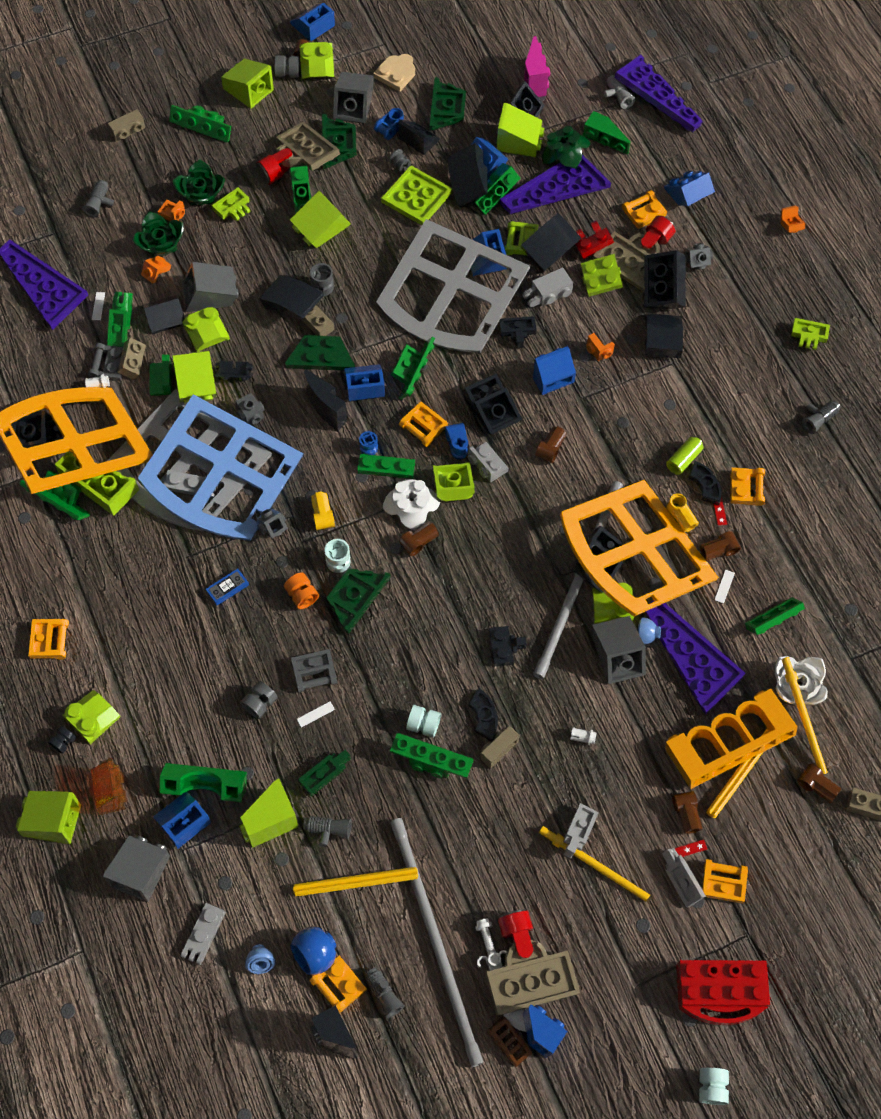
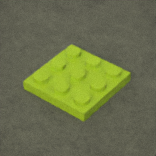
(416, 195)

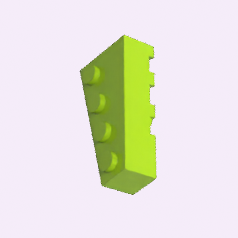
(107, 490)

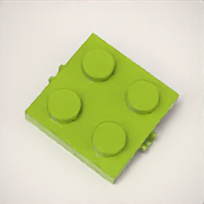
(601, 275)

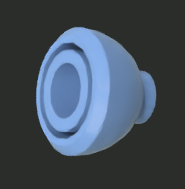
(648, 630)
(259, 960)

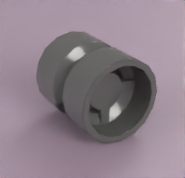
(287, 66)
(322, 278)
(256, 706)

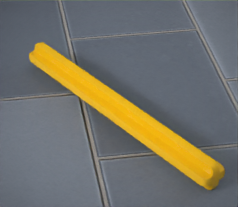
(732, 785)
(355, 881)

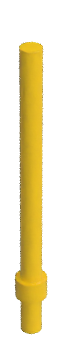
(792, 678)
(558, 841)

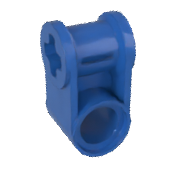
(389, 123)
(457, 440)

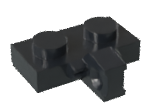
(518, 328)
(504, 645)

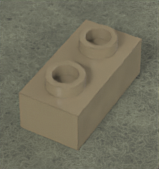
(126, 125)
(318, 322)
(131, 358)
(496, 750)
(864, 803)

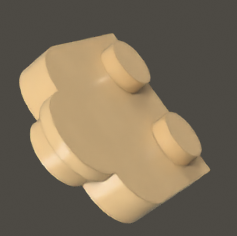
(396, 71)

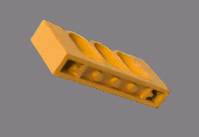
(765, 705)

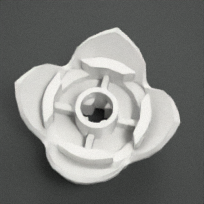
(411, 512)
(809, 672)

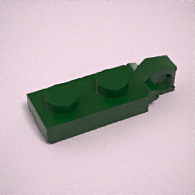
(324, 772)

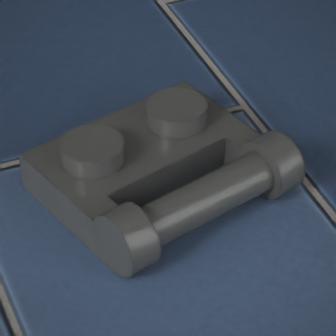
(111, 364)
(313, 664)

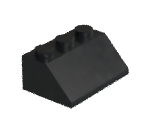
(665, 280)
(333, 1034)

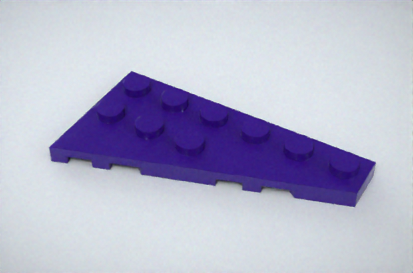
(655, 90)
(556, 185)
(47, 288)
(700, 663)

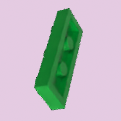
(386, 466)
(774, 616)

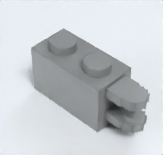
(549, 288)

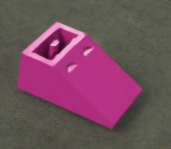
(536, 71)

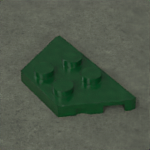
(447, 105)
(340, 135)
(320, 354)
(355, 594)

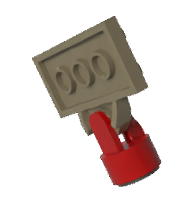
(297, 147)
(631, 252)
(528, 972)

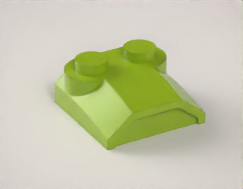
(316, 60)
(205, 328)
(453, 482)
(606, 609)
(91, 716)

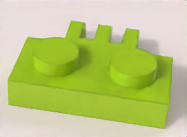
(232, 205)
(810, 332)

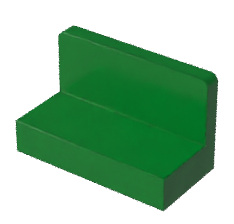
(161, 377)

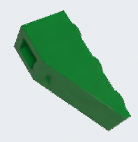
(604, 131)
(498, 185)
(300, 186)

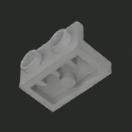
(487, 462)

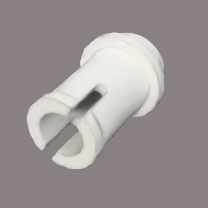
(102, 381)
(583, 736)

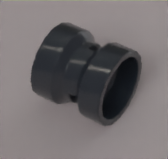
(61, 739)

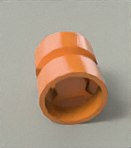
(301, 591)

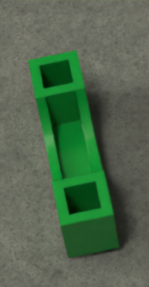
(179, 778)

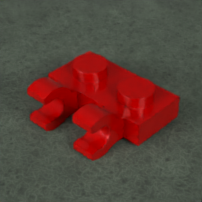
(595, 242)

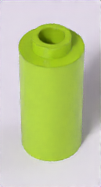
(685, 455)

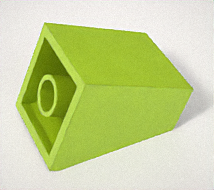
(248, 82)
(519, 132)
(318, 220)
(194, 376)
(49, 816)
(268, 816)

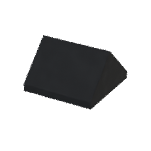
(527, 100)
(416, 136)
(164, 314)

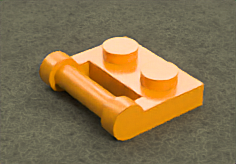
(645, 214)
(426, 419)
(741, 486)
(42, 638)
(722, 887)
(345, 982)

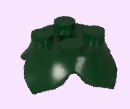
(565, 146)
(199, 185)
(157, 235)

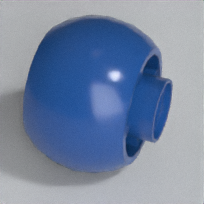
(313, 950)

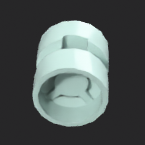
(337, 555)
(423, 721)
(714, 1085)

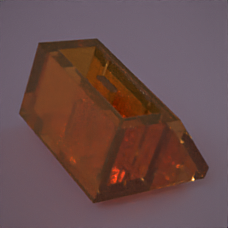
(108, 787)

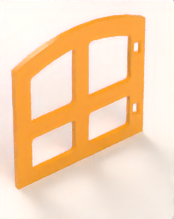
(72, 440)
(640, 544)

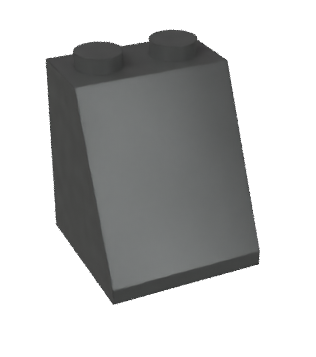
(353, 97)
(209, 286)
(620, 649)
(137, 867)

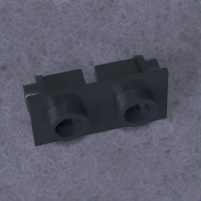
(227, 371)

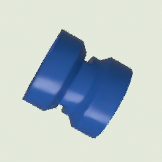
(368, 443)

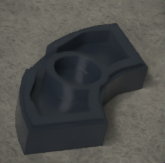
(707, 482)
(486, 714)

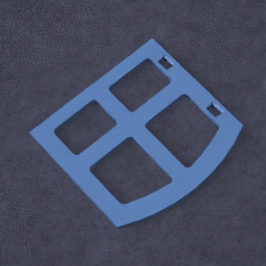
(223, 463)

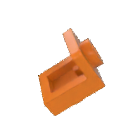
(172, 211)
(791, 220)
(153, 267)
(599, 350)

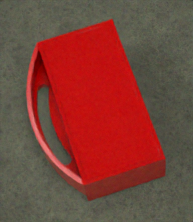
(722, 988)

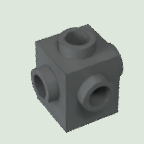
(698, 256)
(250, 409)
(272, 523)

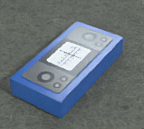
(227, 587)

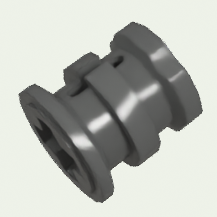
(399, 160)

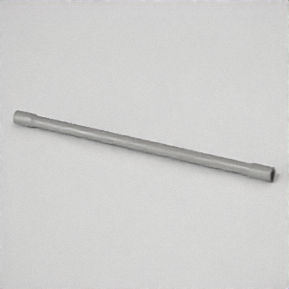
(544, 661)
(470, 1045)

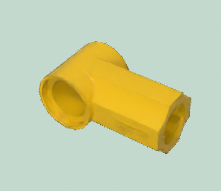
(682, 514)
(322, 515)

